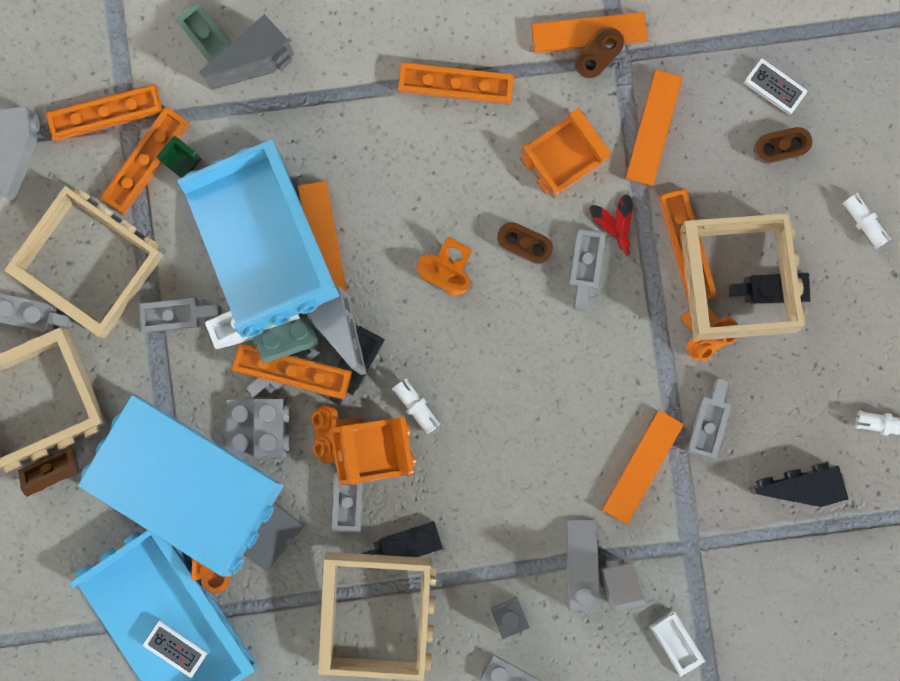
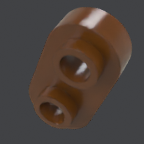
(596, 50)
(781, 145)
(525, 241)

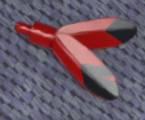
(616, 228)

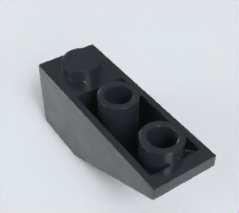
(816, 487)

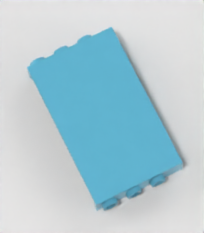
(258, 239)
(181, 486)
(153, 583)

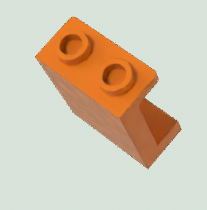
(565, 153)
(372, 451)

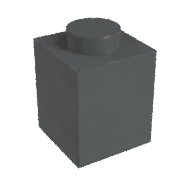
(509, 618)

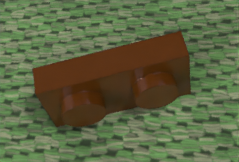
(48, 471)

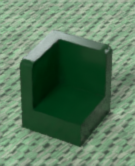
(178, 157)

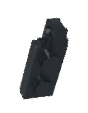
(766, 289)
(370, 347)
(410, 542)

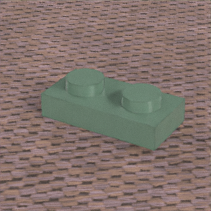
(203, 32)
(285, 340)

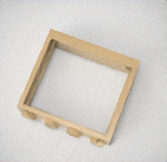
(40, 234)
(788, 262)
(65, 438)
(367, 667)

